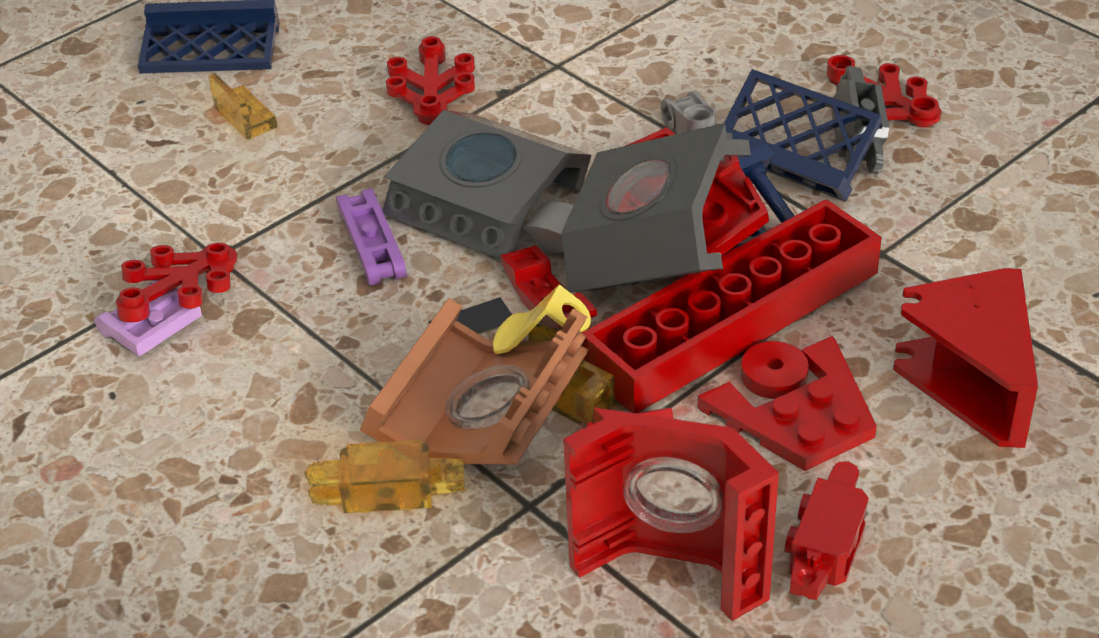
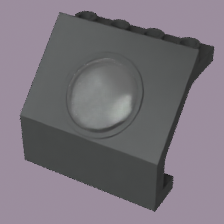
(644, 211)

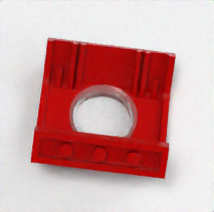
(673, 495)

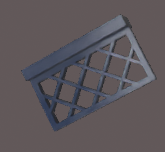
(207, 21)
(791, 164)

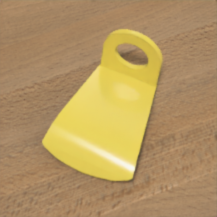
(520, 324)

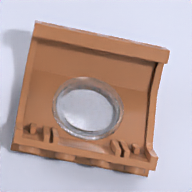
(469, 398)

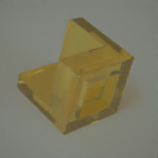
(586, 389)

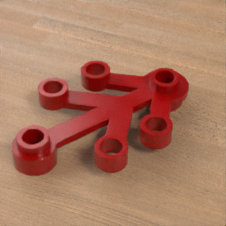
(430, 104)
(920, 111)
(215, 260)

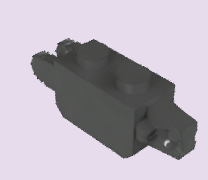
(870, 97)

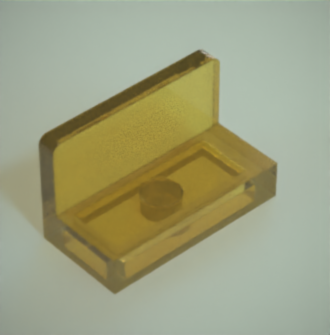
(241, 108)

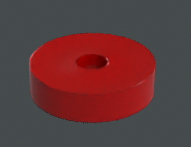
(774, 369)

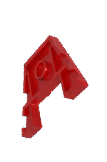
(731, 208)
(807, 422)

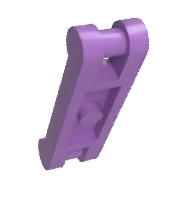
(371, 236)

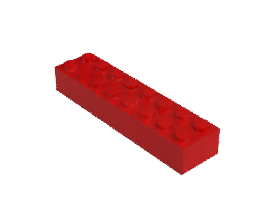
(725, 311)

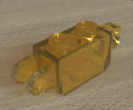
(384, 477)

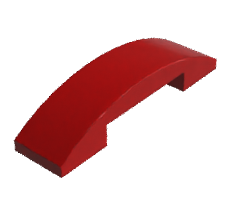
(533, 280)

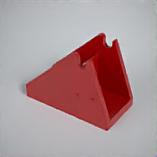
(977, 352)

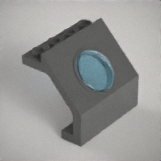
(477, 180)

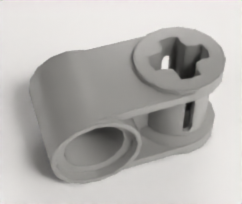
(687, 113)

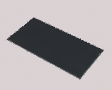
(484, 315)

